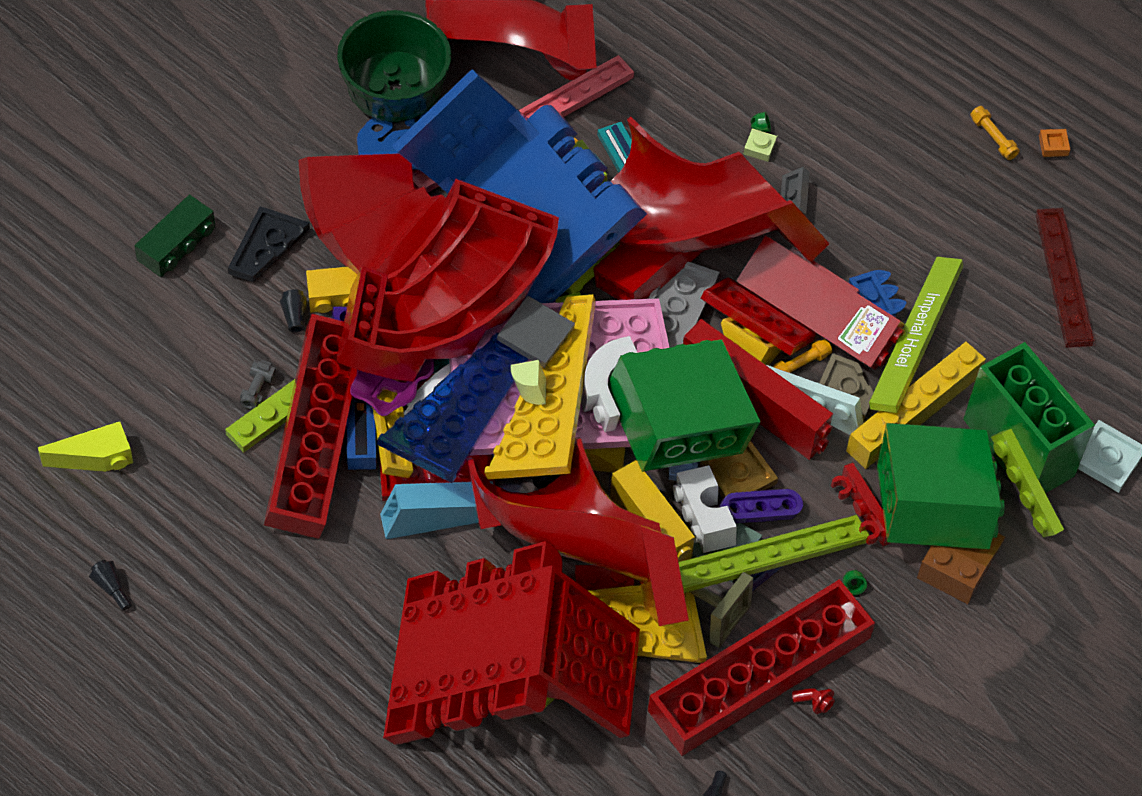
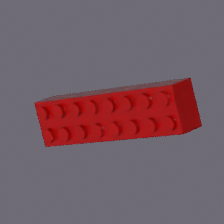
(312, 433)
(760, 667)

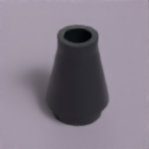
(294, 307)

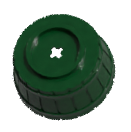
(390, 49)

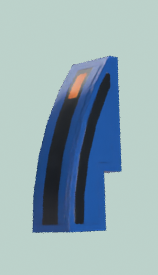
(361, 436)

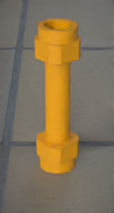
(1007, 148)
(818, 350)

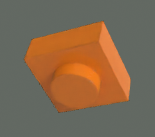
(1054, 142)

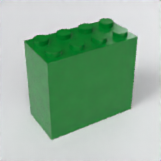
(1025, 396)
(682, 404)
(939, 486)

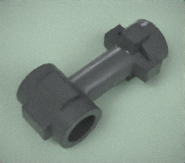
(261, 372)

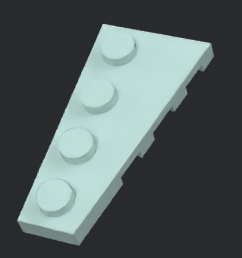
(845, 407)

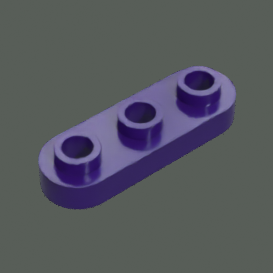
(768, 500)

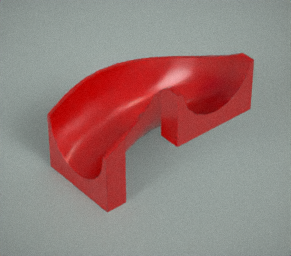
(563, 37)
(705, 203)
(590, 528)

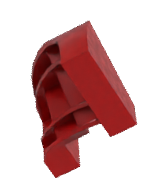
(368, 208)
(451, 289)

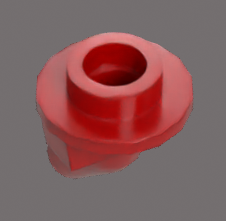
(821, 700)

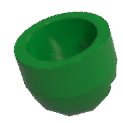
(761, 122)
(860, 580)

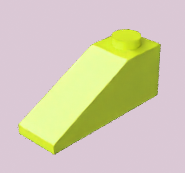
(93, 450)

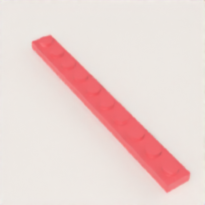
(565, 99)

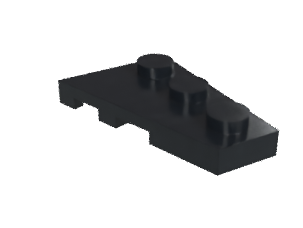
(265, 242)

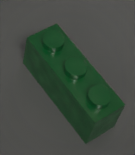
(175, 236)

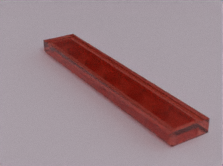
(1064, 278)

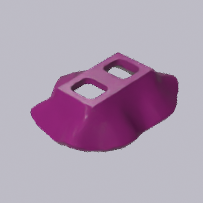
(369, 386)

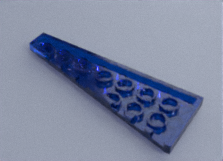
(456, 413)

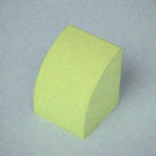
(530, 381)

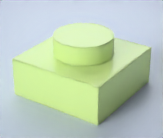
(760, 145)

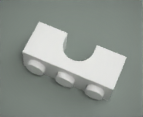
(710, 526)

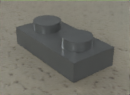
(795, 188)

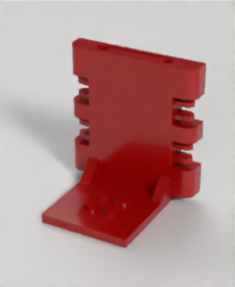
(506, 647)

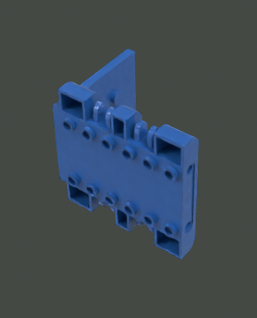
(492, 145)

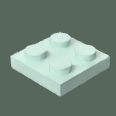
(1110, 456)

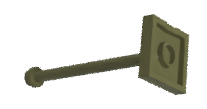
(728, 609)

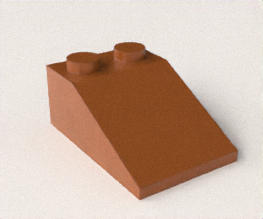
(958, 569)

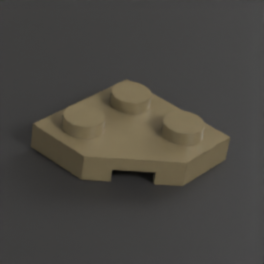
(847, 377)

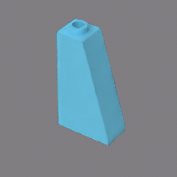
(428, 508)

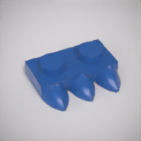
(878, 294)

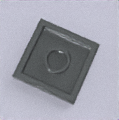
(536, 331)

